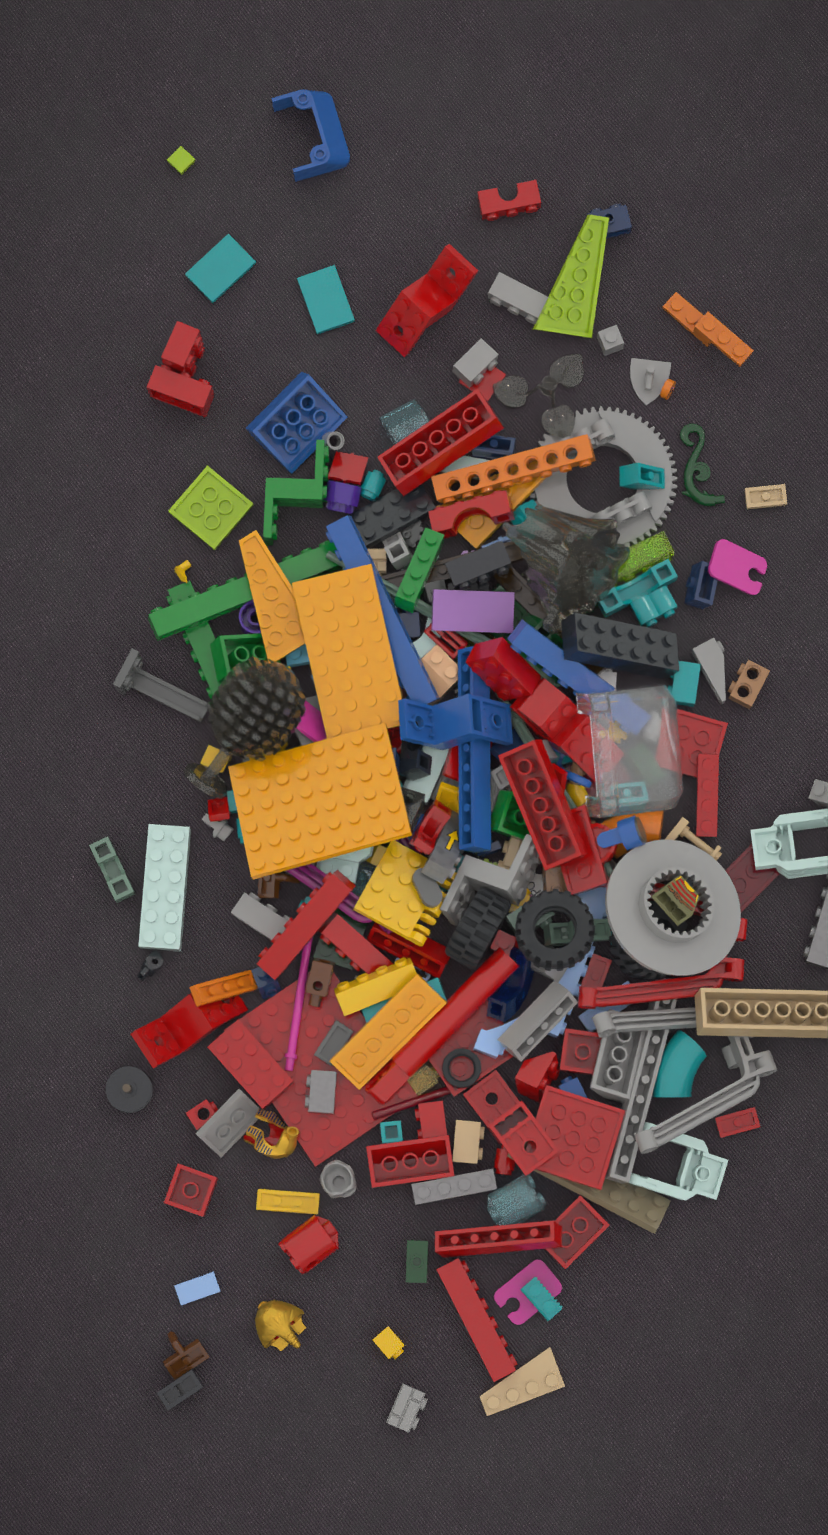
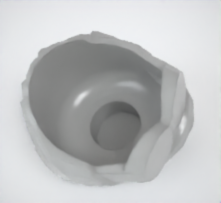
(338, 1179)

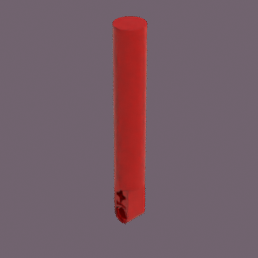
(442, 1025)

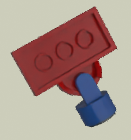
(601, 843)

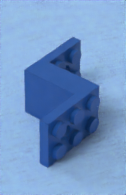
(455, 722)

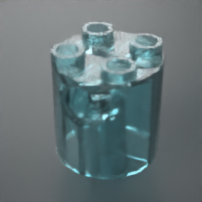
(515, 1202)

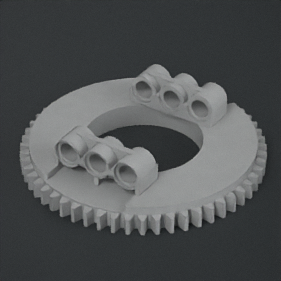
(635, 514)

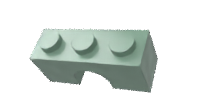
(112, 869)

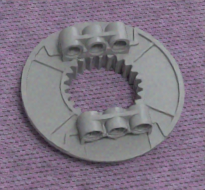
(638, 931)

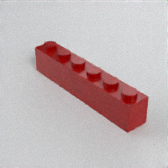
(306, 924)
(498, 1239)
(476, 1320)

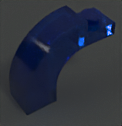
(513, 991)

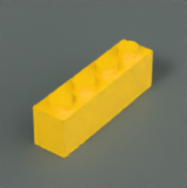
(374, 987)

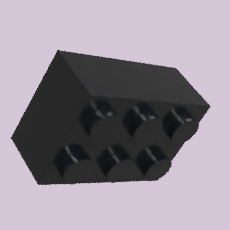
(479, 566)

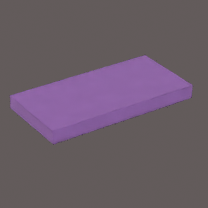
(472, 611)

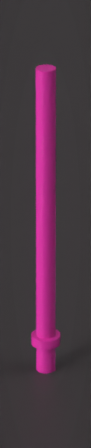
(290, 1055)

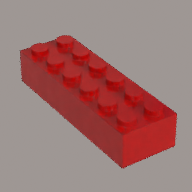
(440, 442)
(543, 804)

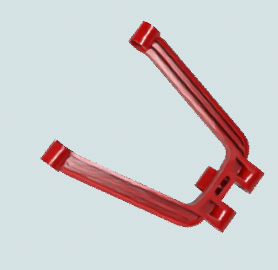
(727, 969)

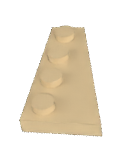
(526, 1383)

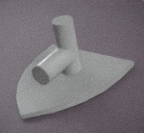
(648, 378)

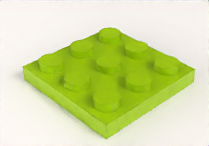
(211, 508)

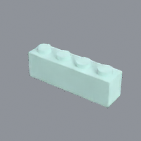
(426, 784)

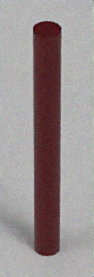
(410, 1103)

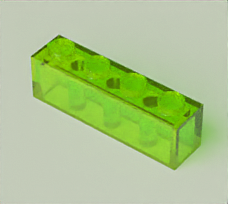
(645, 555)

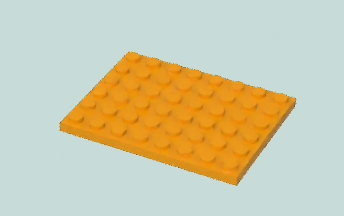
(319, 801)

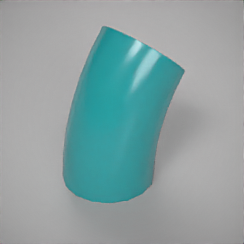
(678, 1067)

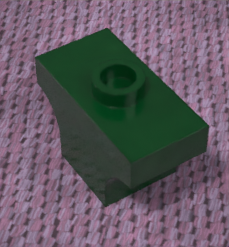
(416, 1261)

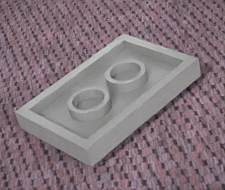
(229, 1123)

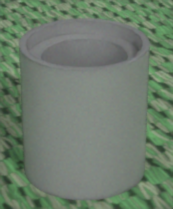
(340, 440)

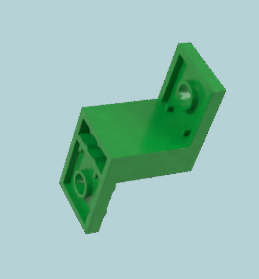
(295, 493)

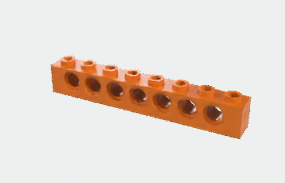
(443, 482)

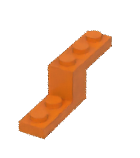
(707, 329)

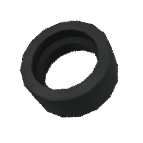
(446, 1071)

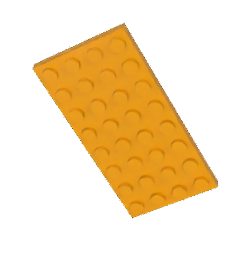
(348, 650)

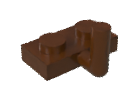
(269, 885)
(184, 1358)

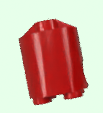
(310, 1243)

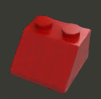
(547, 709)

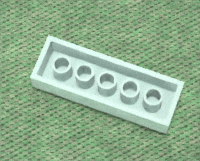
(164, 887)

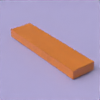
(223, 988)

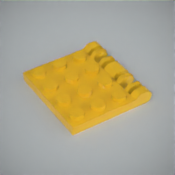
(392, 898)

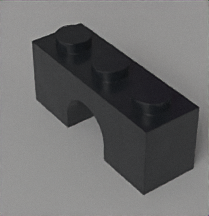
(414, 762)

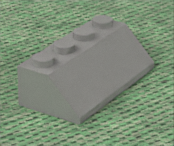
(617, 1064)

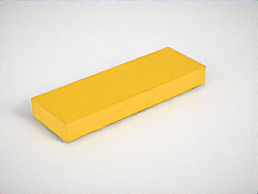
(287, 1201)

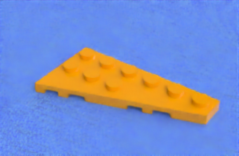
(479, 527)
(272, 599)

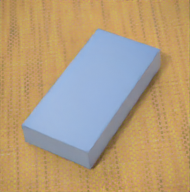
(197, 1288)

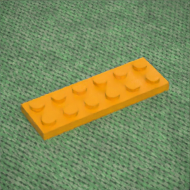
(388, 1031)

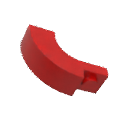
(430, 827)

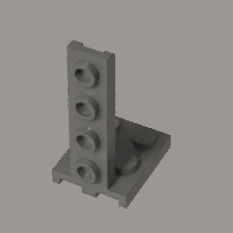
(134, 677)

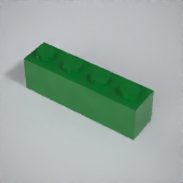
(419, 570)

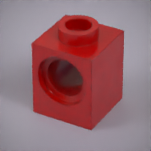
(193, 1113)

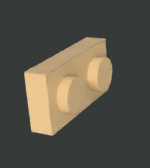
(765, 496)

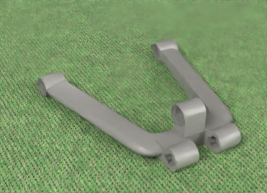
(736, 1054)

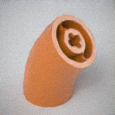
(651, 822)

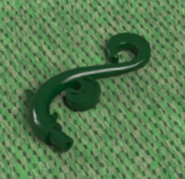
(691, 466)

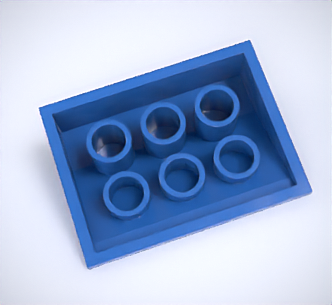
(296, 421)

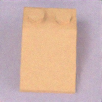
(441, 670)

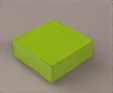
(181, 160)

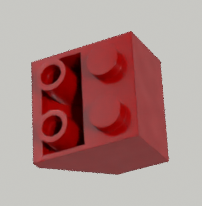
(536, 1074)

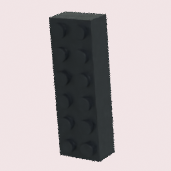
(620, 646)

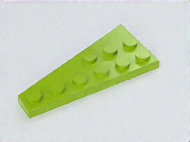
(575, 293)

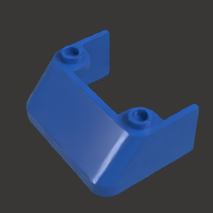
(334, 151)

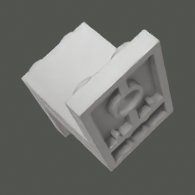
(478, 873)

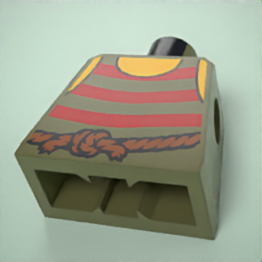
(677, 899)

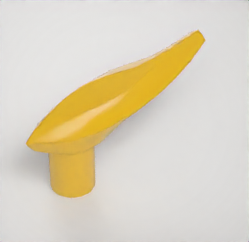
(180, 570)

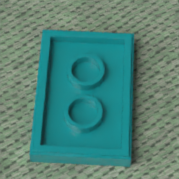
(220, 268)
(325, 299)

